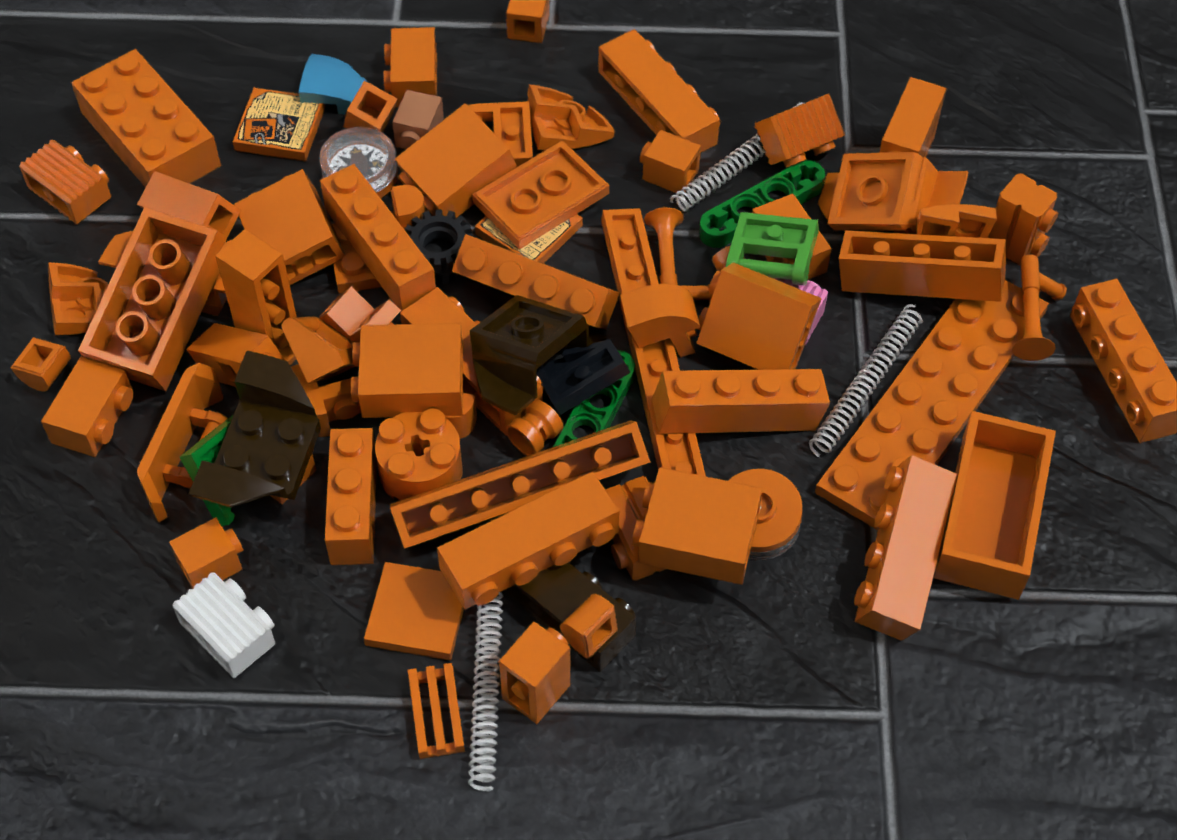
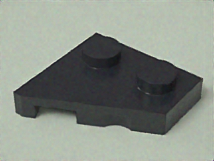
(581, 374)

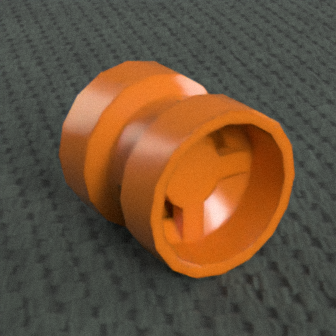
(533, 429)

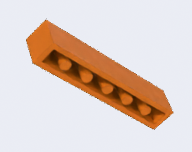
(517, 483)

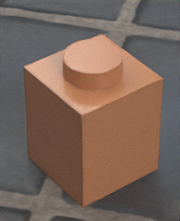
(416, 117)

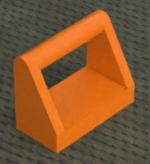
(318, 348)

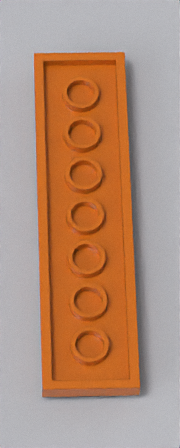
(928, 399)

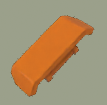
(185, 411)

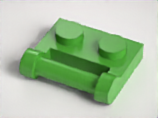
(777, 238)

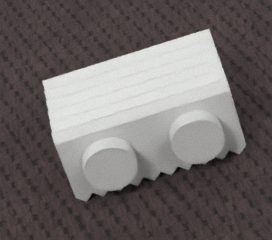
(225, 623)

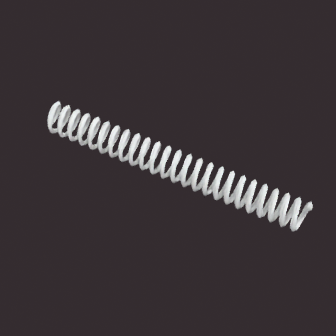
(714, 174)
(873, 357)
(488, 724)

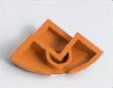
(559, 118)
(956, 220)
(73, 297)

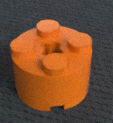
(417, 453)

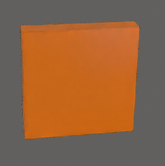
(414, 612)

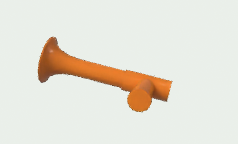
(664, 222)
(1034, 345)

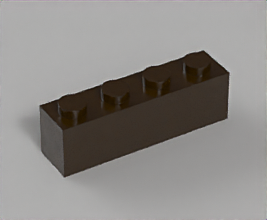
(559, 592)

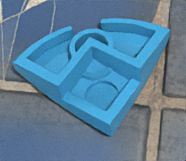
(329, 82)

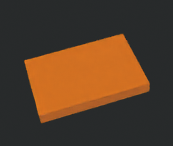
(540, 194)

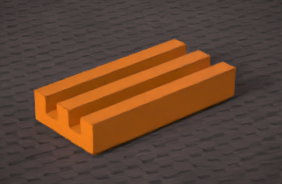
(431, 676)

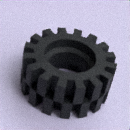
(439, 229)

